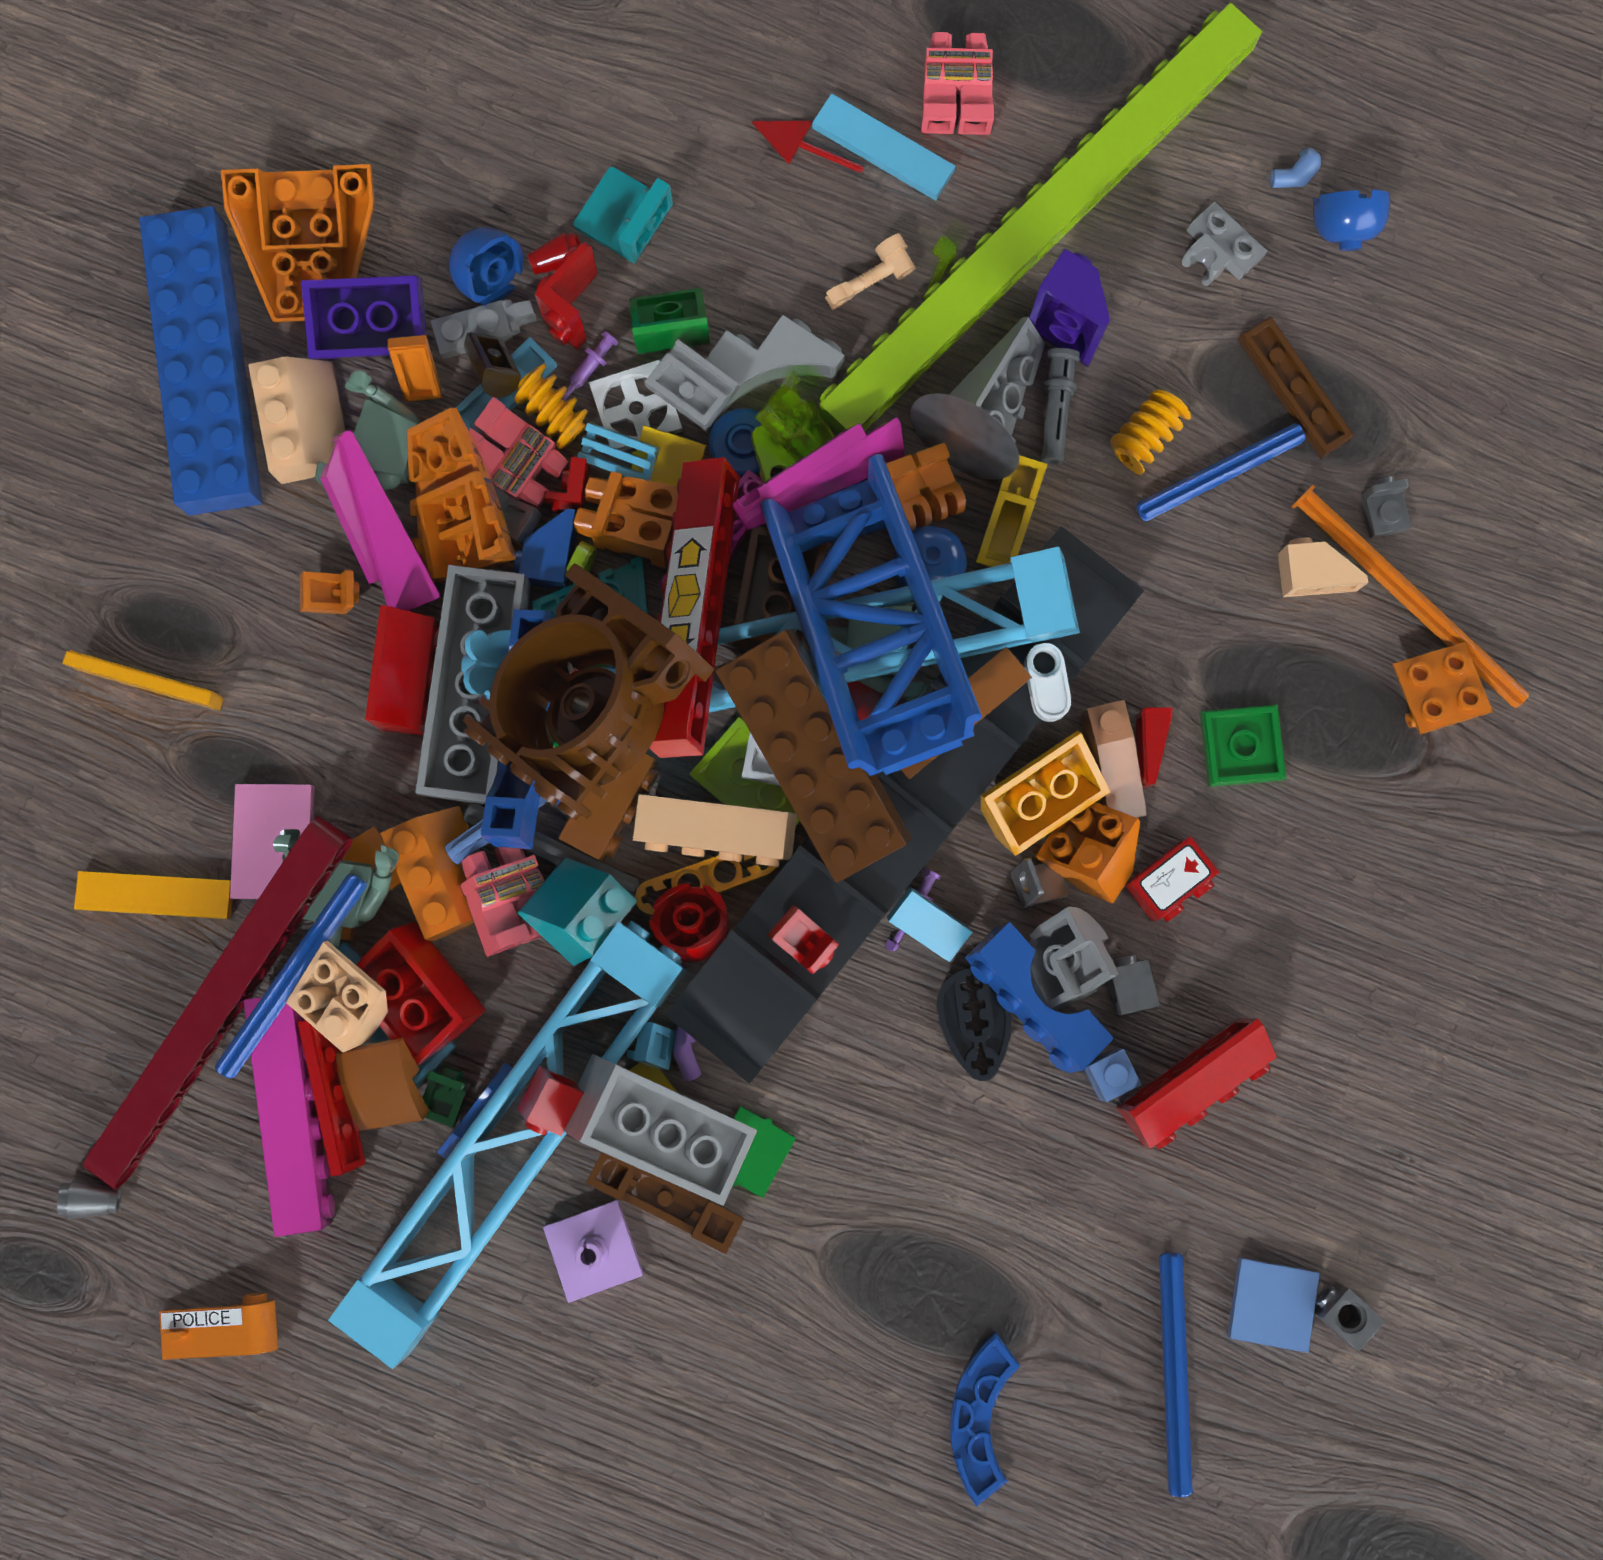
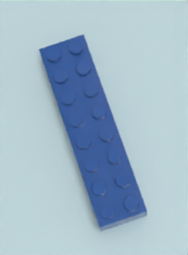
(200, 361)

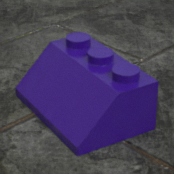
(1072, 306)

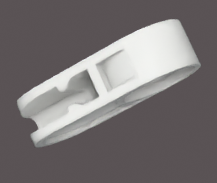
(1049, 691)

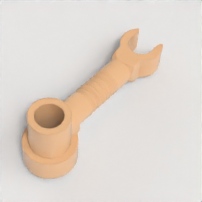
(894, 260)

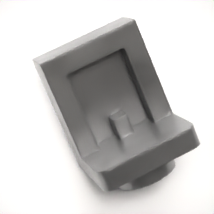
(520, 517)

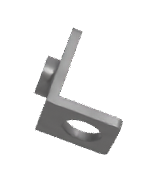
(1038, 883)

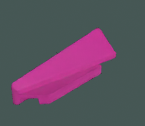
(375, 527)

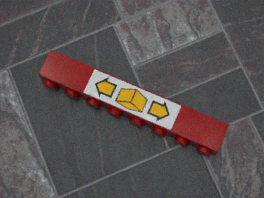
(696, 593)

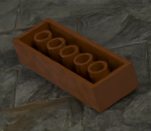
(791, 723)

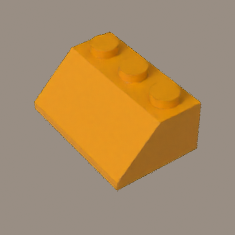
(1043, 794)

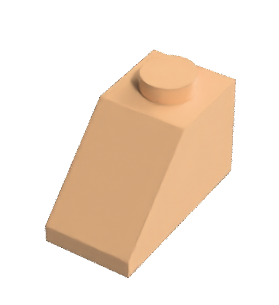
(1316, 570)

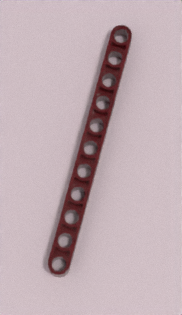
(218, 1002)

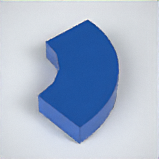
(472, 1113)

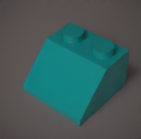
(577, 909)

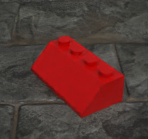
(1198, 1082)

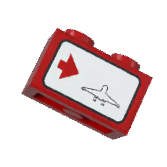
(1172, 880)

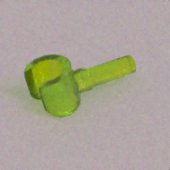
(946, 252)

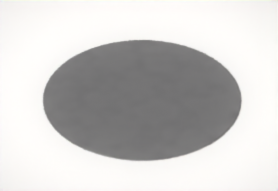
(972, 436)

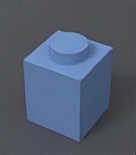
(1112, 1074)

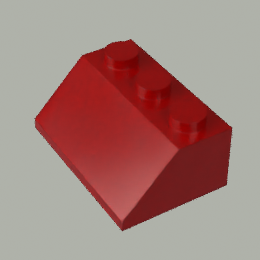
(402, 671)
(423, 992)

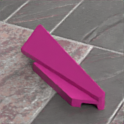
(823, 471)

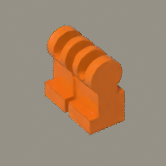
(931, 475)

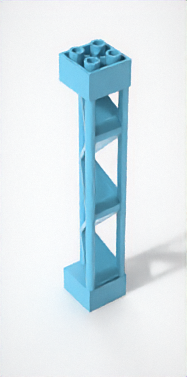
(1043, 599)
(380, 1311)

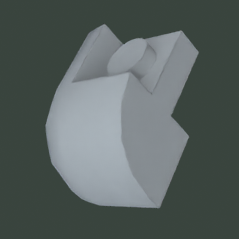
(1069, 958)

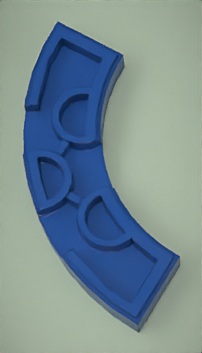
(971, 1417)

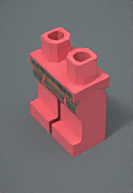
(960, 73)
(523, 456)
(498, 895)

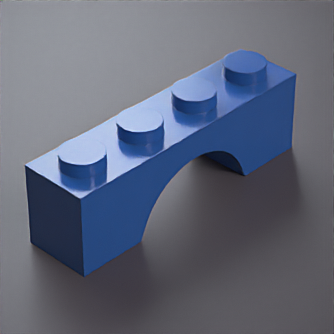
(1005, 965)

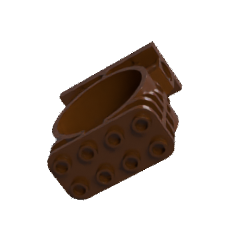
(594, 715)

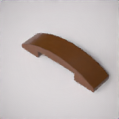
(686, 1210)

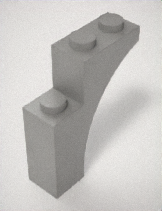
(784, 350)

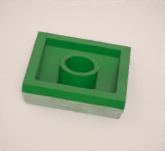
(669, 317)

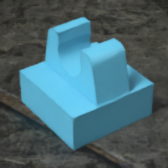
(653, 1046)

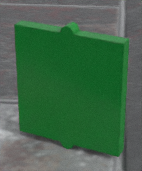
(765, 1153)

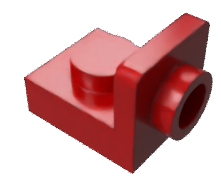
(574, 482)

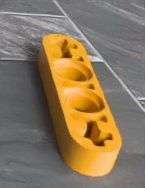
(705, 872)

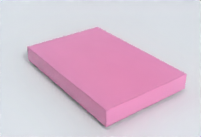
(259, 818)

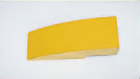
(1011, 513)

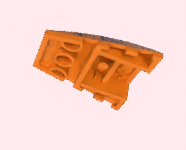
(454, 499)

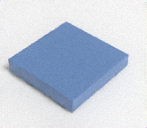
(1273, 1305)

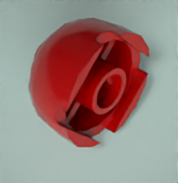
(690, 921)

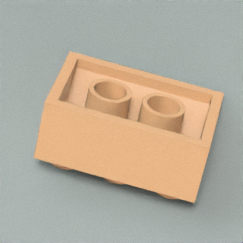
(297, 414)

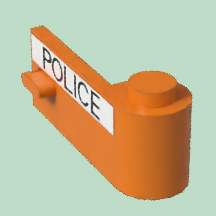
(220, 1330)

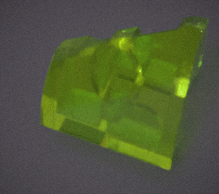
(793, 420)

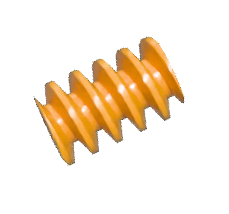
(551, 407)
(1146, 429)

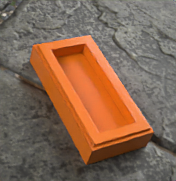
(415, 368)

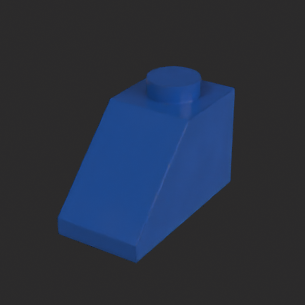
(548, 552)

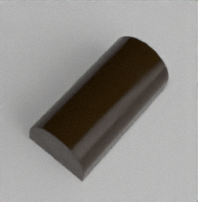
(492, 364)

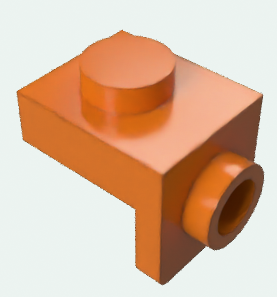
(328, 592)

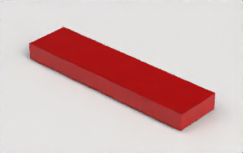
(336, 1123)

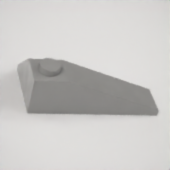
(1004, 374)

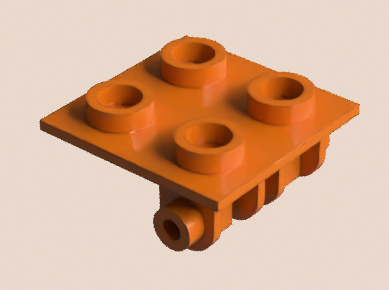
(1441, 688)

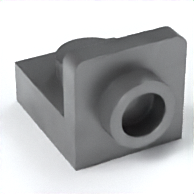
(1386, 507)

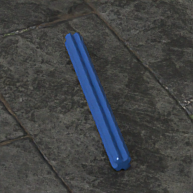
(289, 976)
(1175, 1374)

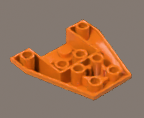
(299, 228)

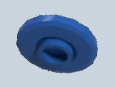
(732, 440)

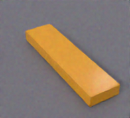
(143, 680)
(153, 895)

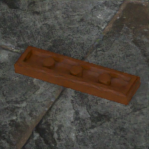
(1295, 387)

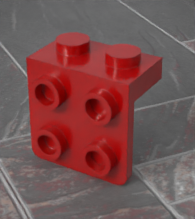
(560, 290)

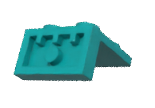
(624, 213)

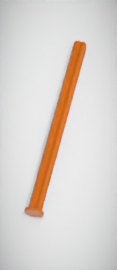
(1409, 595)

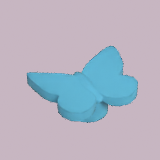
(483, 659)

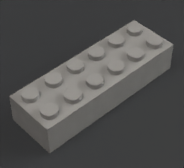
(450, 760)

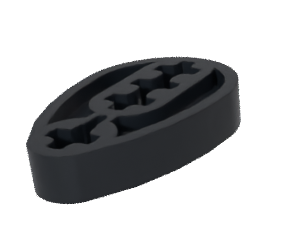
(962, 1041)

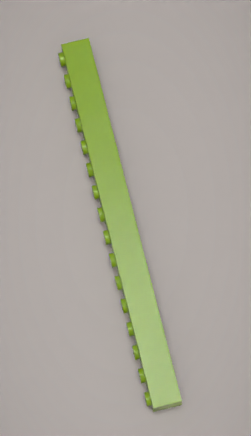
(1041, 222)

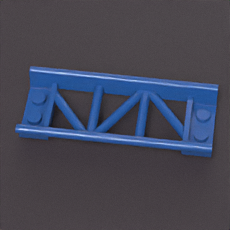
(891, 734)

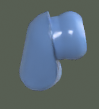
(1300, 173)

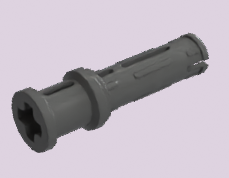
(1059, 389)

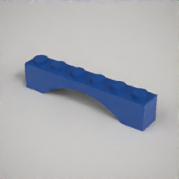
(512, 803)

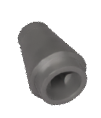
(87, 1199)

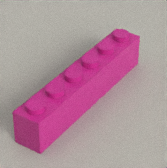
(290, 1129)

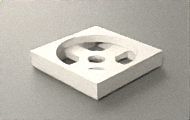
(621, 412)

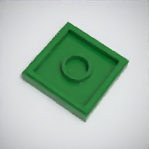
(1242, 745)

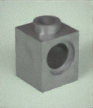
(1133, 987)
(1359, 1327)

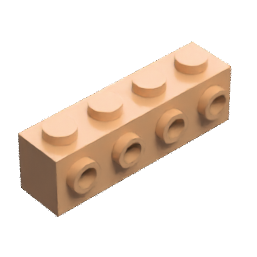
(716, 828)

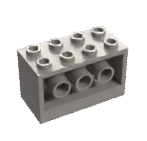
(659, 1130)

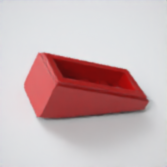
(1151, 736)

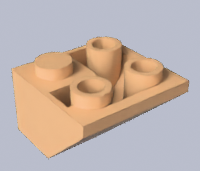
(339, 999)

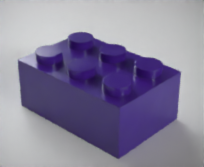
(361, 314)

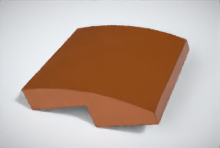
(380, 1084)

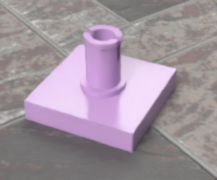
(593, 1250)

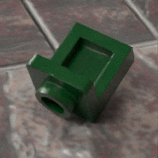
(445, 1095)

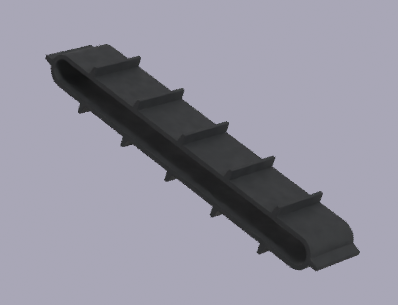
(755, 990)

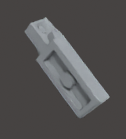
(494, 319)

